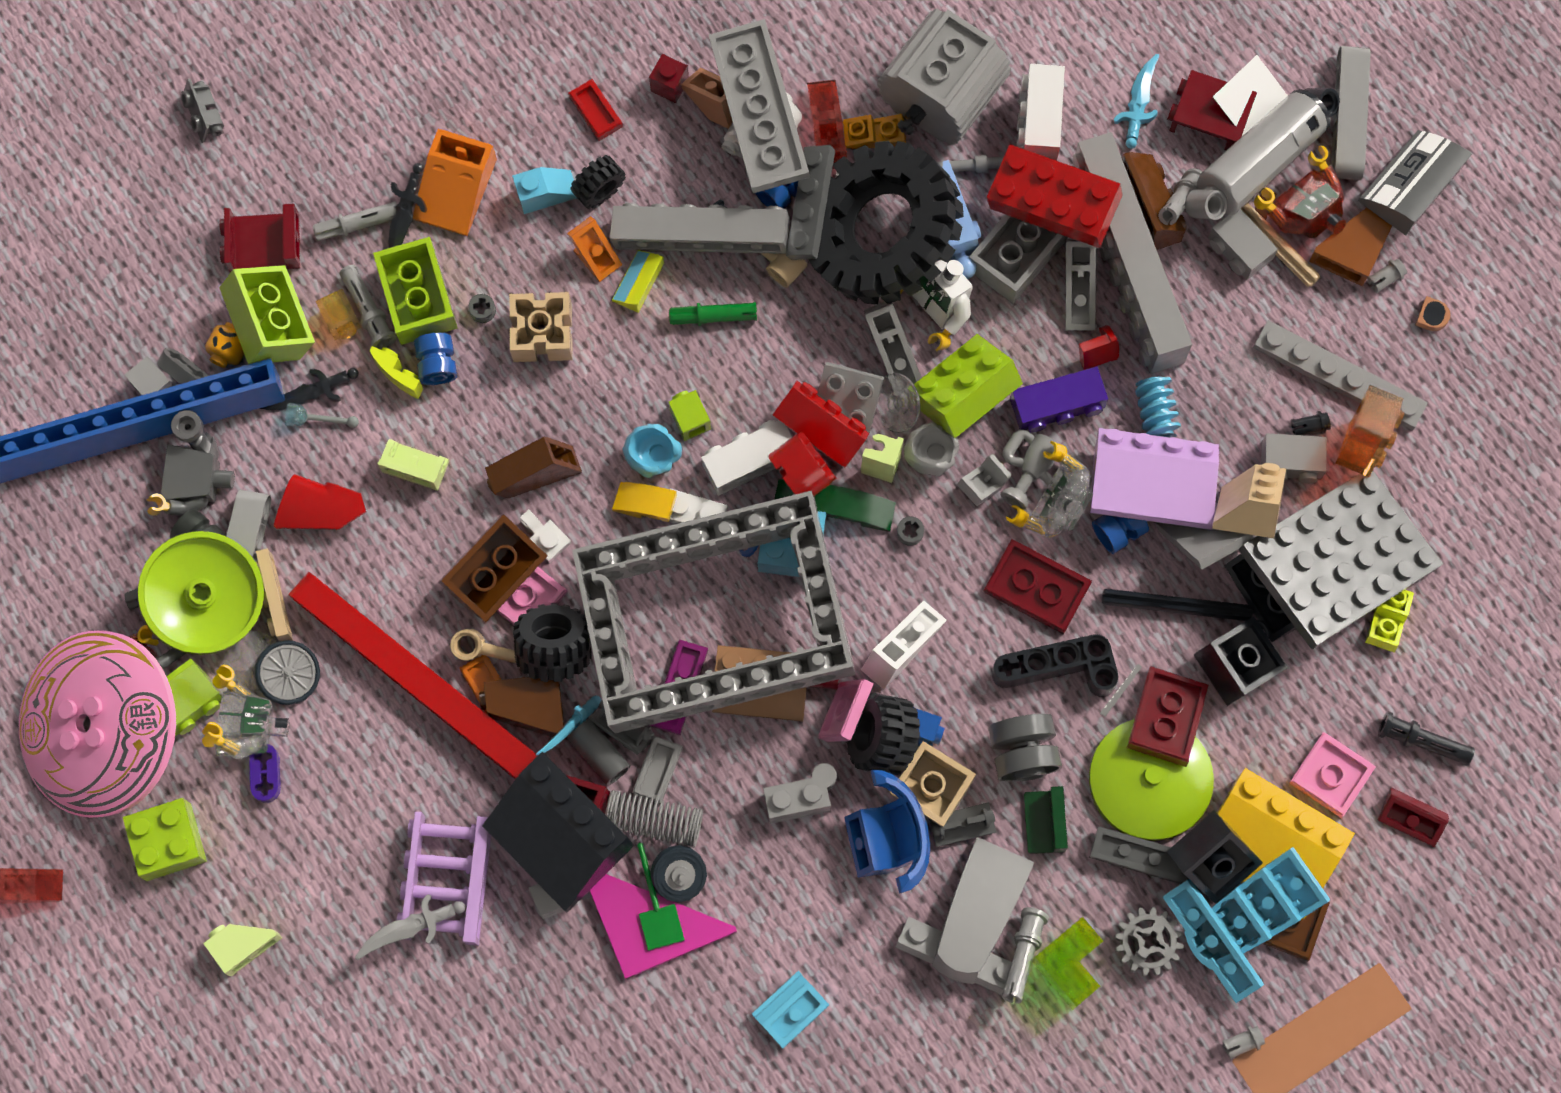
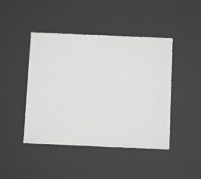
(1237, 91)

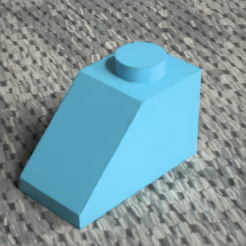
(543, 188)

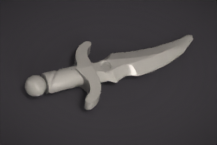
(410, 926)

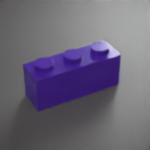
(1059, 400)

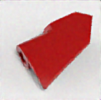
(317, 505)

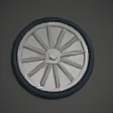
(287, 672)

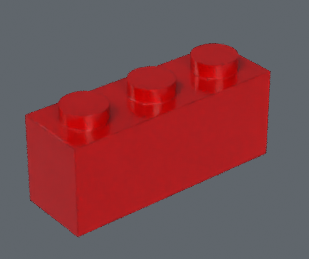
(821, 423)

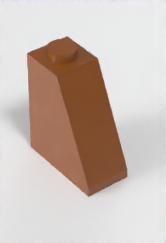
(1354, 249)

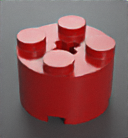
(802, 465)

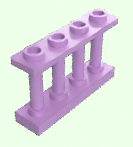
(474, 864)

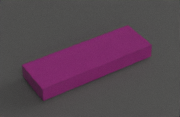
(686, 663)

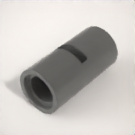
(598, 752)

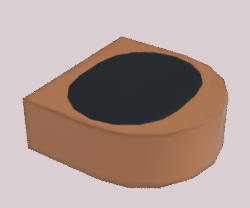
(1433, 315)

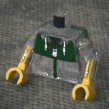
(1062, 500)
(243, 720)

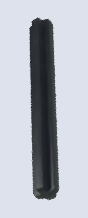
(1177, 604)

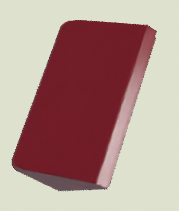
(1413, 817)

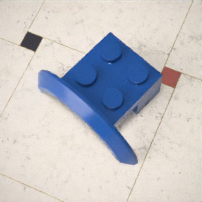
(890, 835)

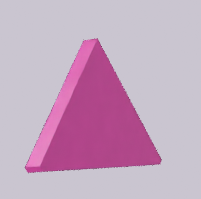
(619, 910)

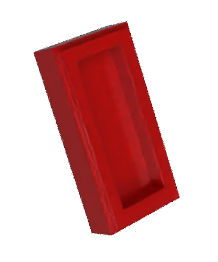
(595, 109)

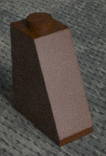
(532, 468)
(525, 704)

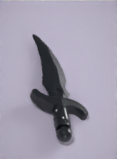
(403, 215)
(312, 391)

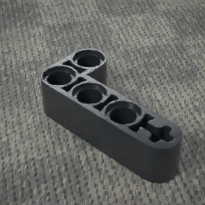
(1054, 667)

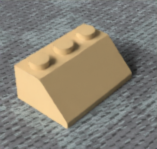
(1251, 501)

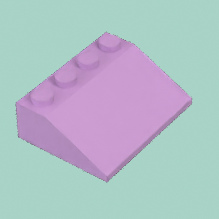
(1154, 478)

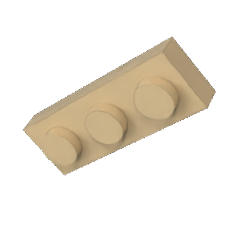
(273, 597)

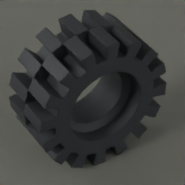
(597, 182)

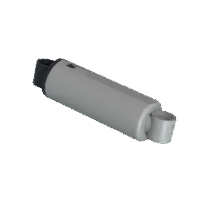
(1262, 153)

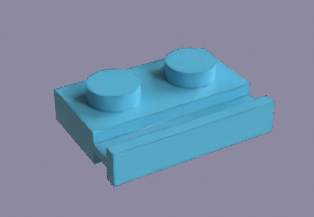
(790, 1009)

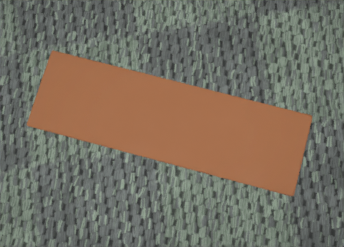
(1323, 1033)

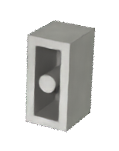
(1242, 244)
(1300, 455)

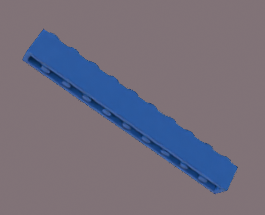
(137, 419)

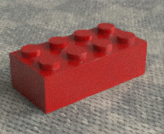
(1054, 196)

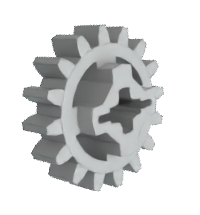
(1135, 934)

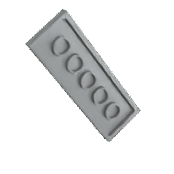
(759, 106)

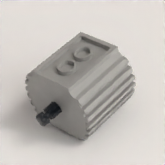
(944, 76)

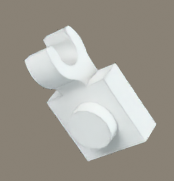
(546, 537)

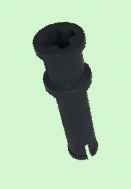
(1410, 736)

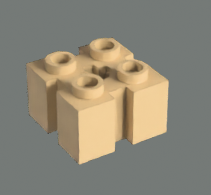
(528, 315)

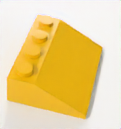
(1276, 821)

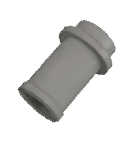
(1393, 271)
(1244, 1042)

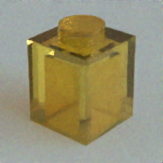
(338, 315)

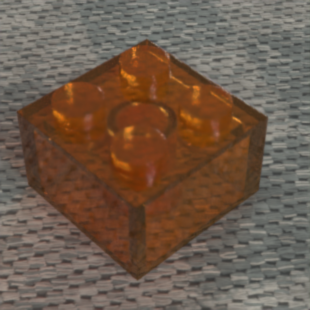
(1371, 431)

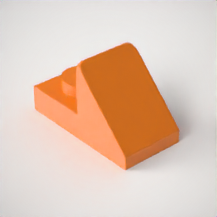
(594, 249)

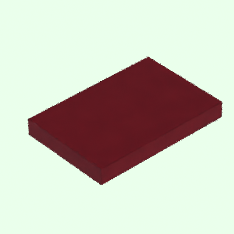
(1037, 586)
(1168, 716)

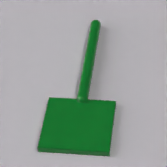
(662, 924)

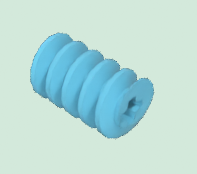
(1156, 406)

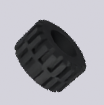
(552, 642)
(885, 735)

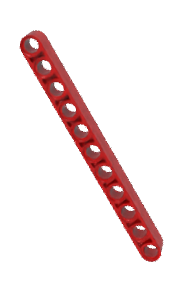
(412, 675)

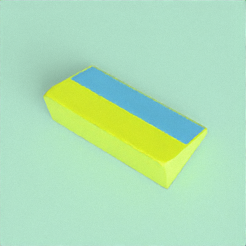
(638, 280)

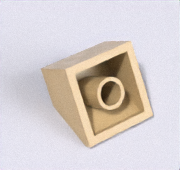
(936, 782)

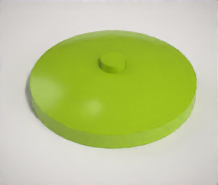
(200, 593)
(1146, 793)

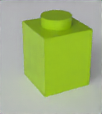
(689, 414)

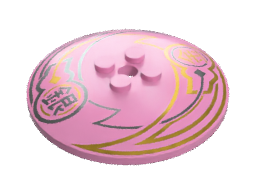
(129, 731)

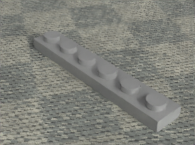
(1332, 370)

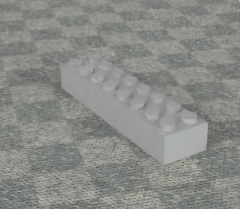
(1136, 264)

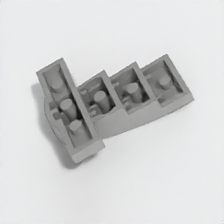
(974, 919)

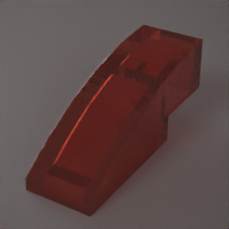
(826, 116)
(30, 885)

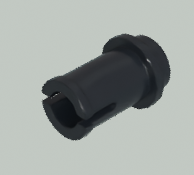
(1312, 424)

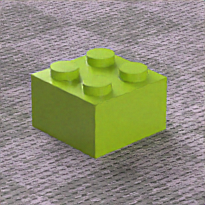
(164, 839)

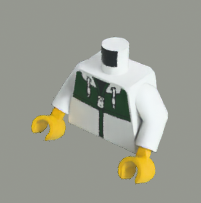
(946, 300)

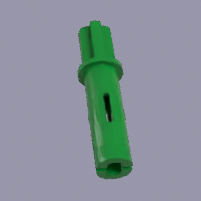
(712, 313)

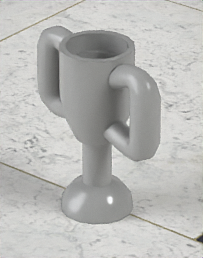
(1033, 464)

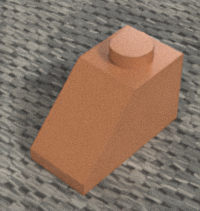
(708, 94)

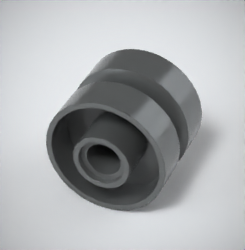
(1026, 757)

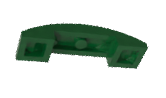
(849, 505)

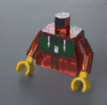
(1310, 203)

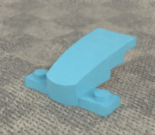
(1246, 918)

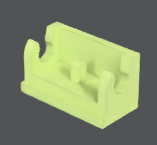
(885, 462)
(413, 465)

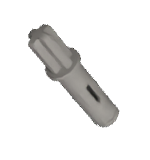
(354, 221)

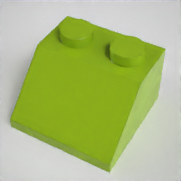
(192, 695)

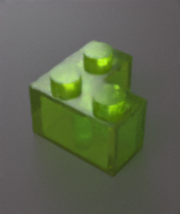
(1062, 964)

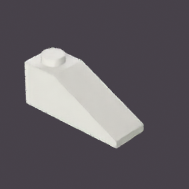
(902, 645)

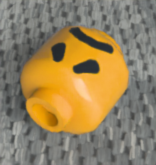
(224, 346)

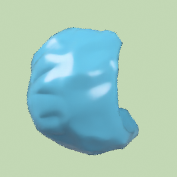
(651, 450)

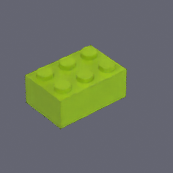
(415, 290)
(266, 314)
(967, 385)

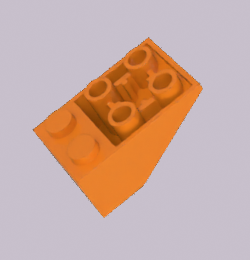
(454, 181)

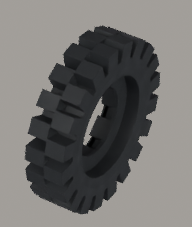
(934, 209)

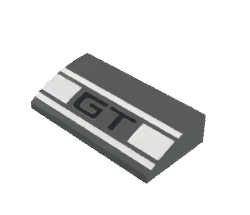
(1414, 179)

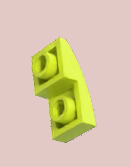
(391, 366)
(1389, 621)

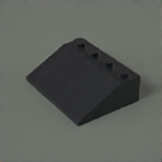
(556, 832)

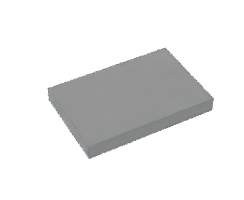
(1201, 544)

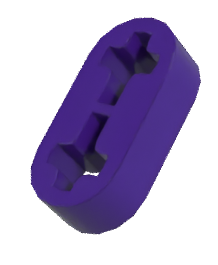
(272, 774)

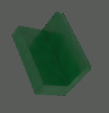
(1046, 821)

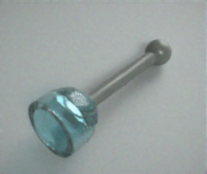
(297, 415)

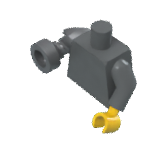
(190, 474)

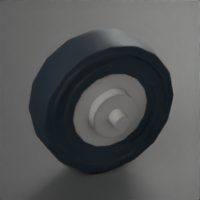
(678, 873)

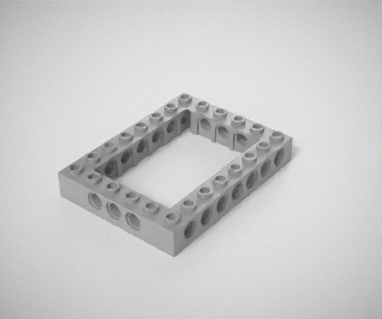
(694, 540)

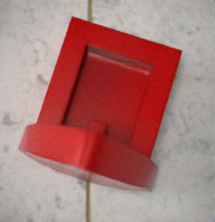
(1100, 349)

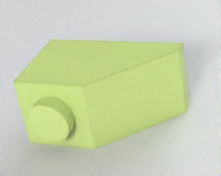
(239, 945)

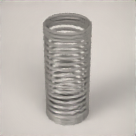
(616, 805)

